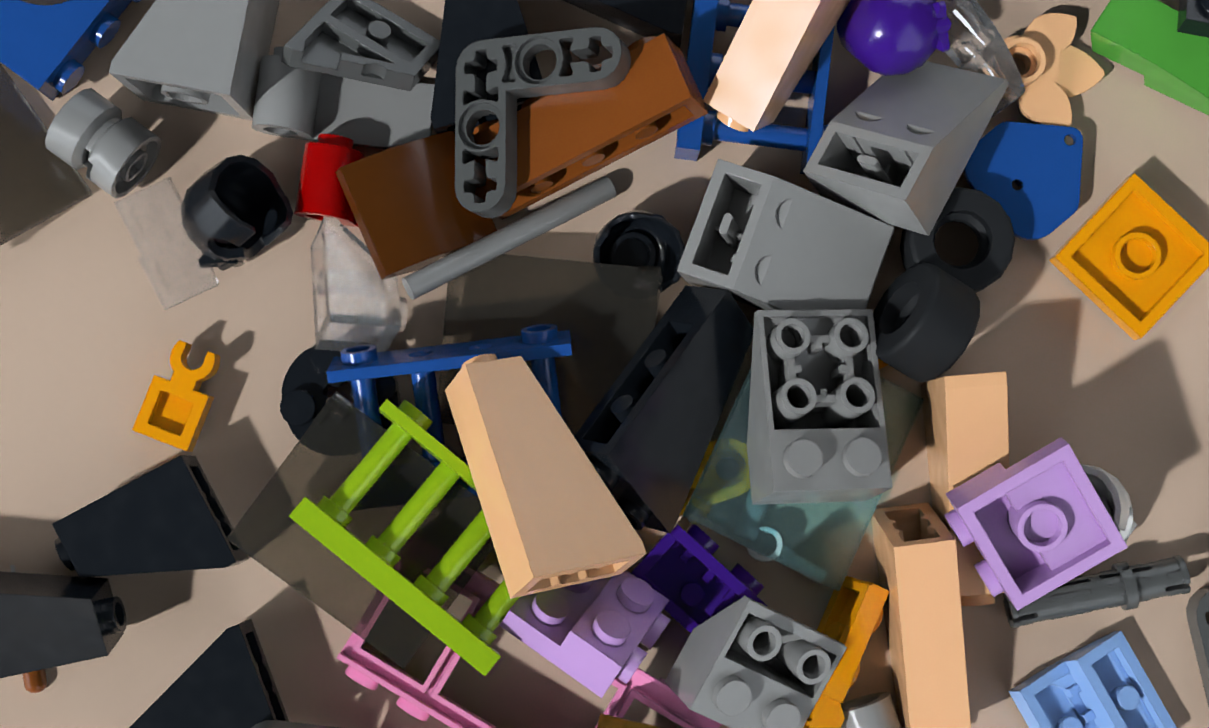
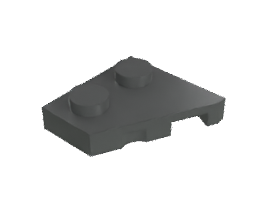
(363, 44)

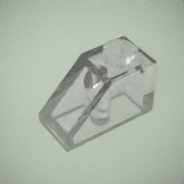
(349, 295)

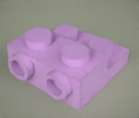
(1033, 523)
(592, 627)

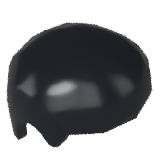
(643, 240)

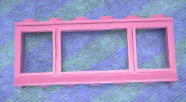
(425, 698)

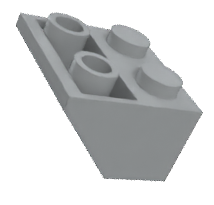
(754, 668)

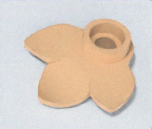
(1052, 68)

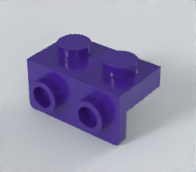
(692, 579)

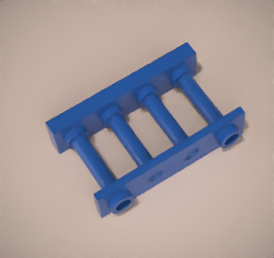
(703, 63)
(364, 364)

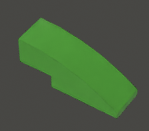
(1147, 41)

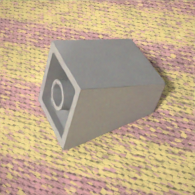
(198, 54)

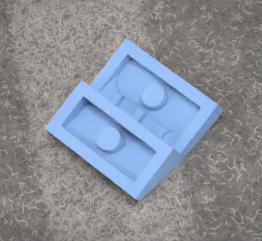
(1093, 689)

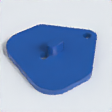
(1039, 165)

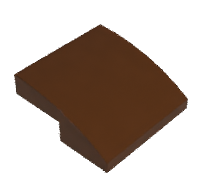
(410, 205)

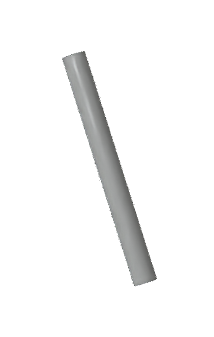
(508, 238)

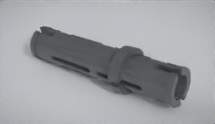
(1108, 589)

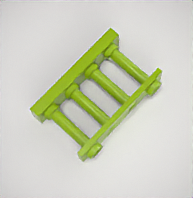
(379, 555)

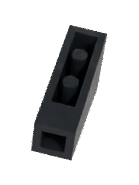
(666, 405)

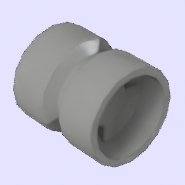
(95, 136)

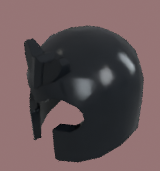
(234, 211)

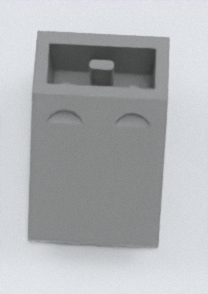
(905, 144)
(782, 244)
(816, 408)

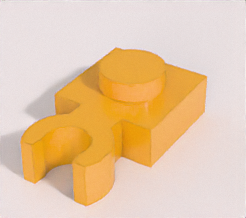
(175, 407)

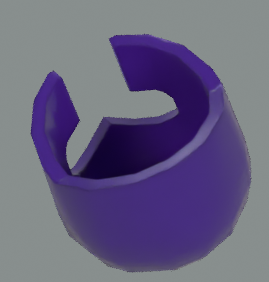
(894, 34)

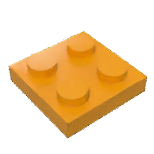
(1134, 257)

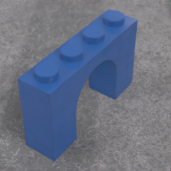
(53, 41)

